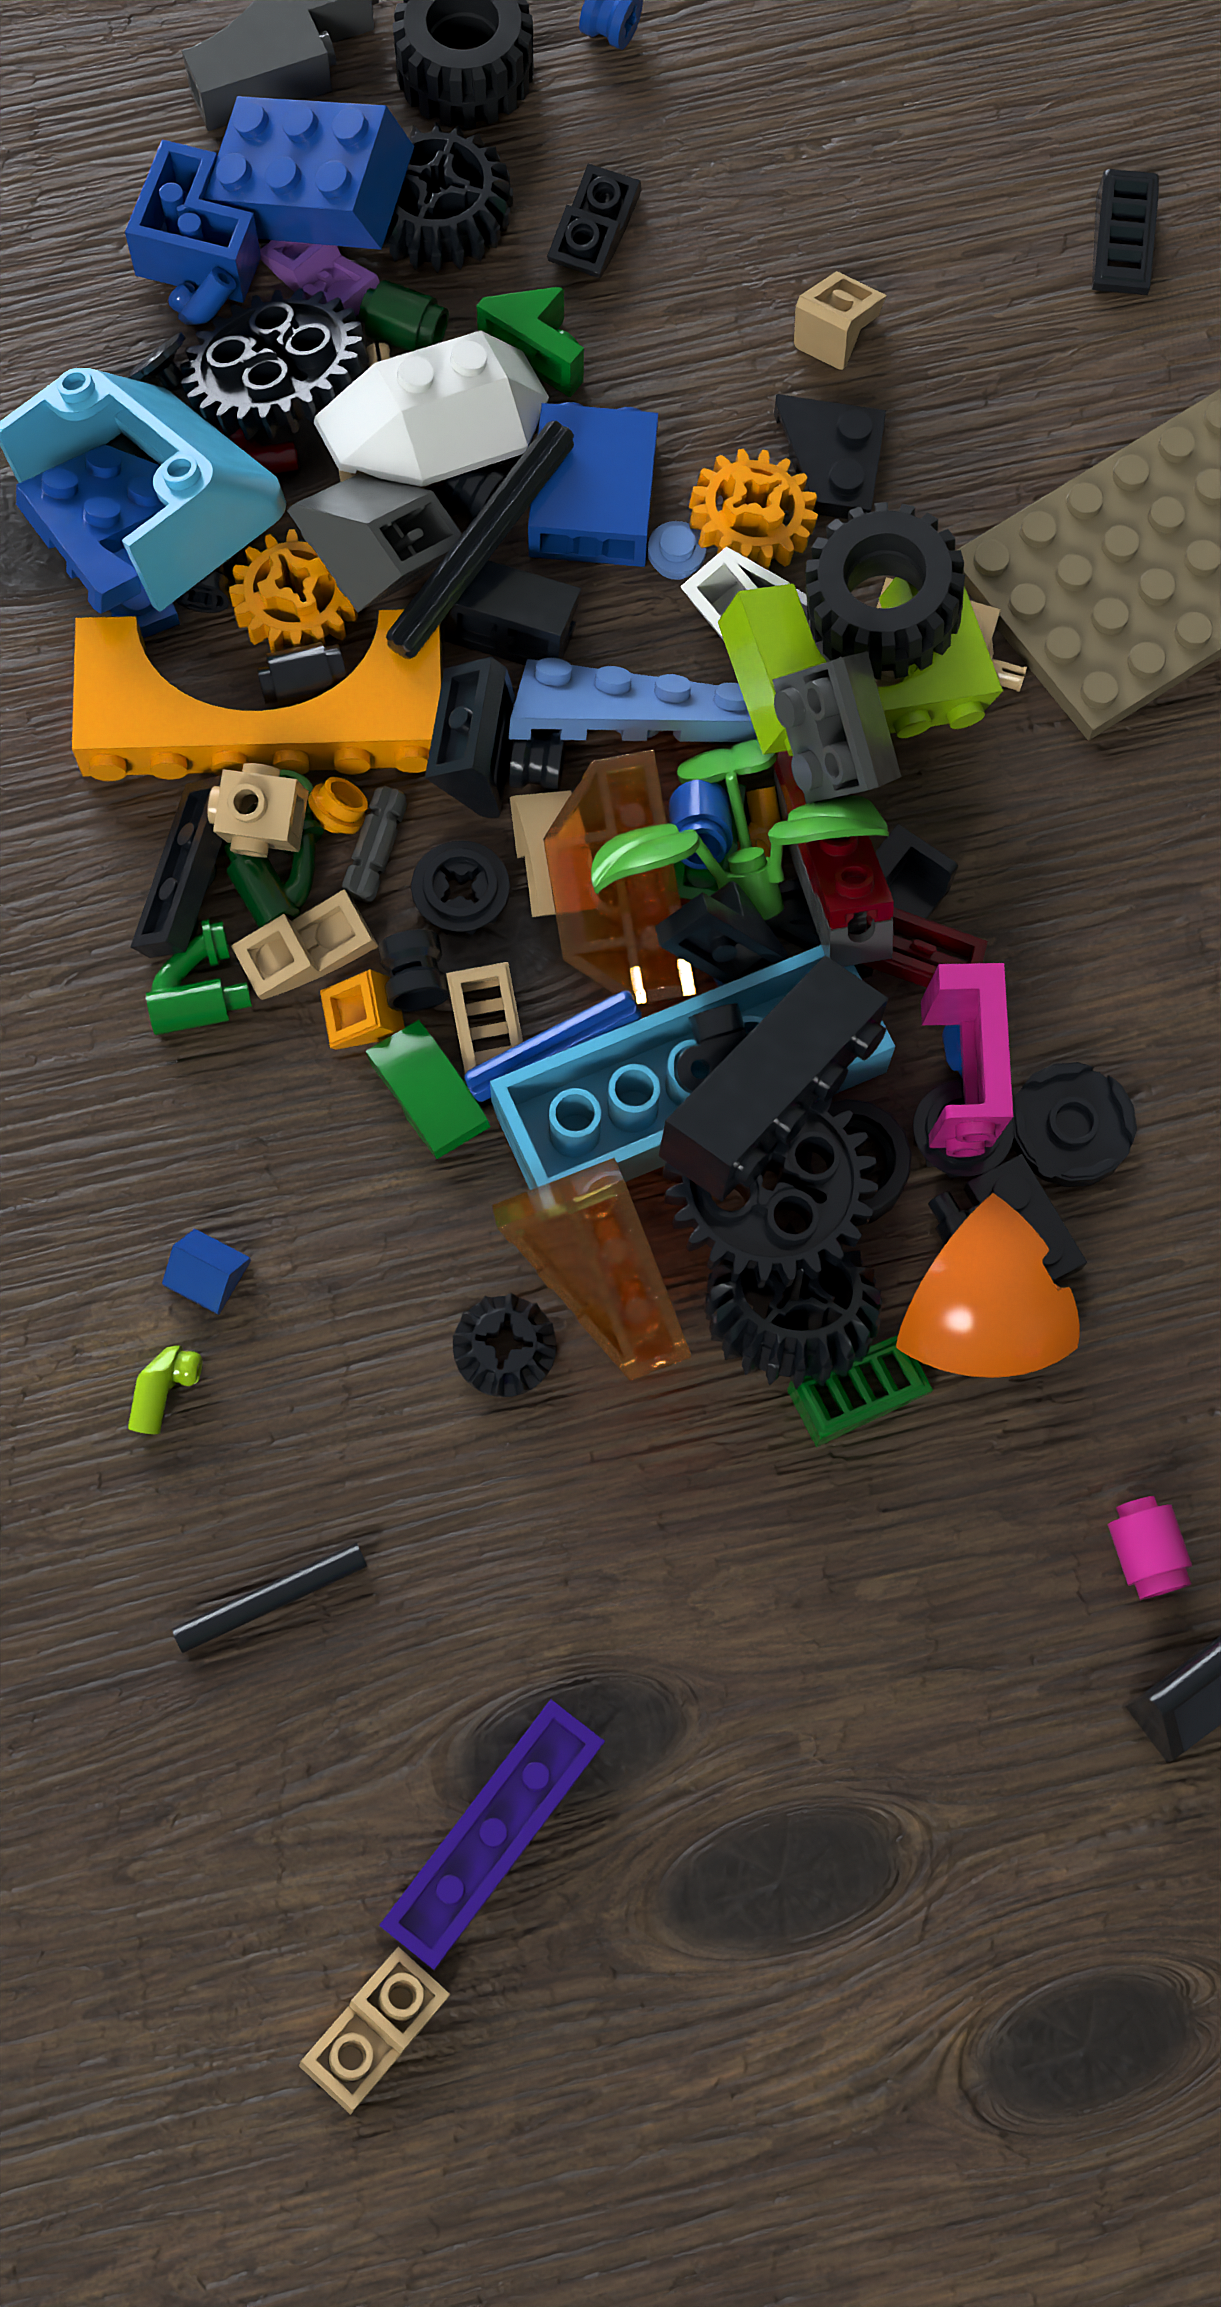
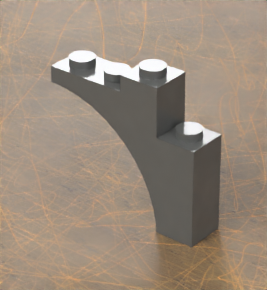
(272, 53)

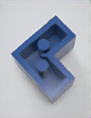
(179, 234)

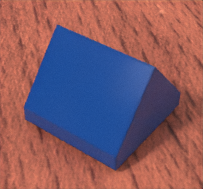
(204, 1270)

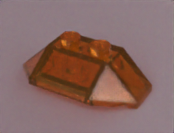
(614, 931)

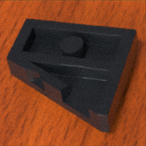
(835, 449)

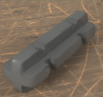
(375, 844)

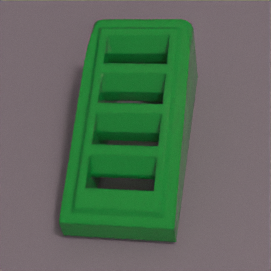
(815, 1415)

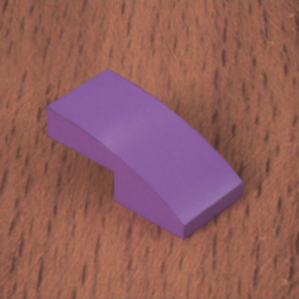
(319, 269)

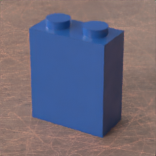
(601, 491)

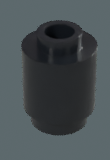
(300, 673)

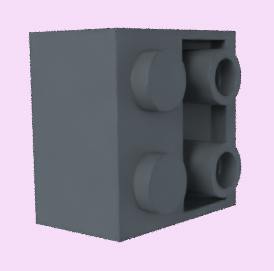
(375, 535)
(836, 728)

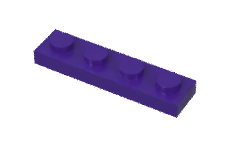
(492, 1834)

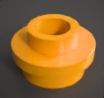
(338, 805)

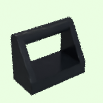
(472, 735)
(1182, 1704)

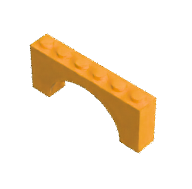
(143, 725)

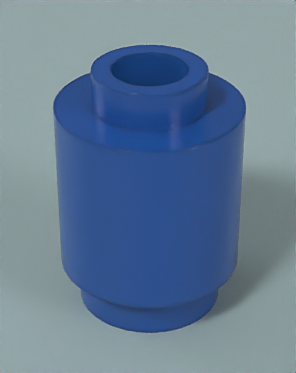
(708, 812)

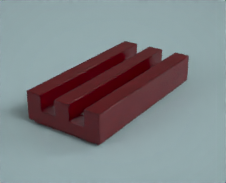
(918, 960)

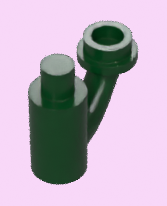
(262, 887)

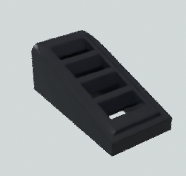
(1125, 196)

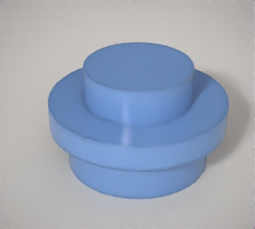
(675, 550)

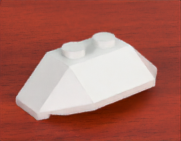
(435, 412)

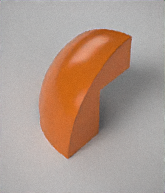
(990, 1301)

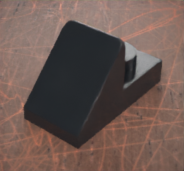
(721, 935)

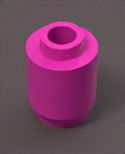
(1150, 1547)

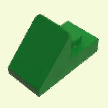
(531, 324)

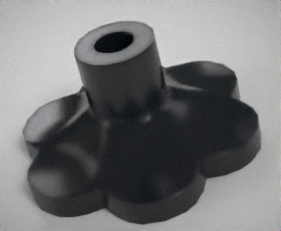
(161, 364)

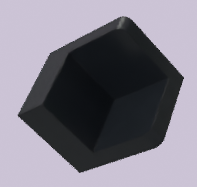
(915, 872)

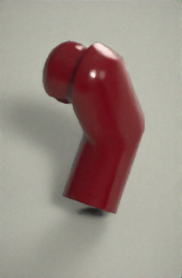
(275, 458)

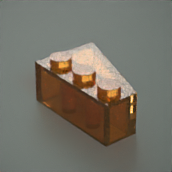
(598, 1261)

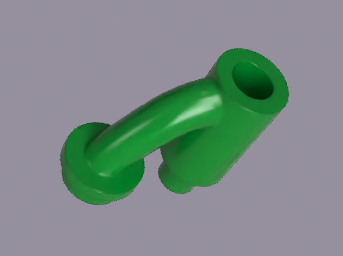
(199, 1003)

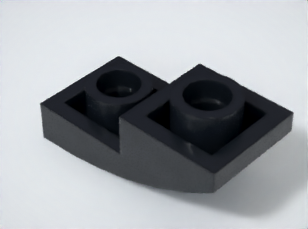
(595, 221)

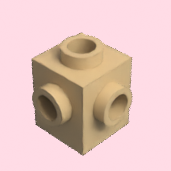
(258, 810)

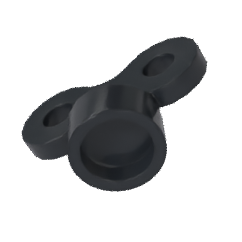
(716, 1036)

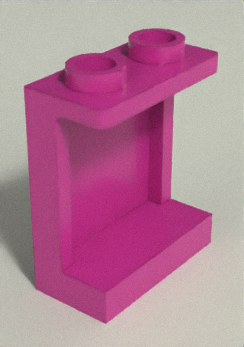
(977, 1002)

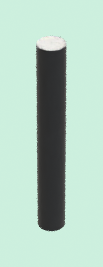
(269, 1598)

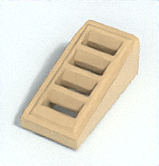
(478, 979)

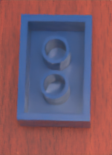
(312, 170)

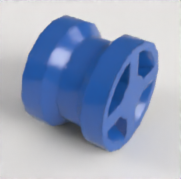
(611, 19)

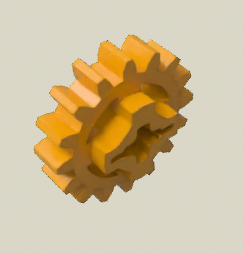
(753, 508)
(276, 609)

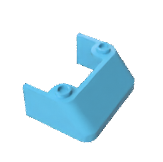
(210, 486)

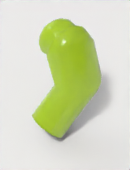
(156, 1381)

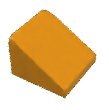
(359, 1011)

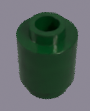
(403, 317)

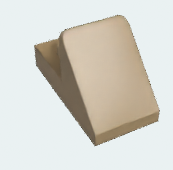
(832, 316)

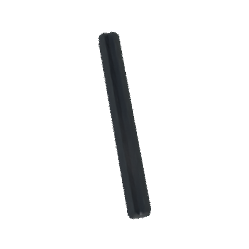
(480, 540)

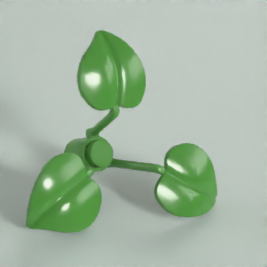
(749, 867)

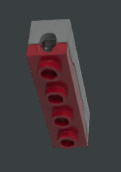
(840, 885)

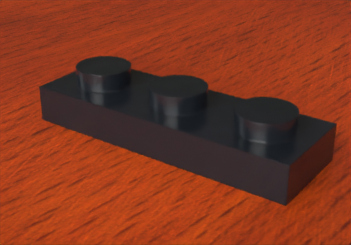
(181, 876)

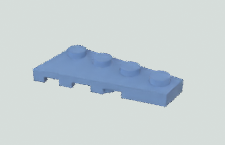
(635, 705)

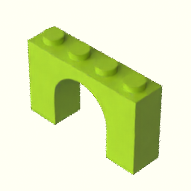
(772, 638)

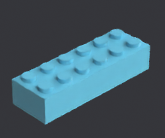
(621, 1086)

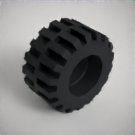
(469, 82)
(891, 546)

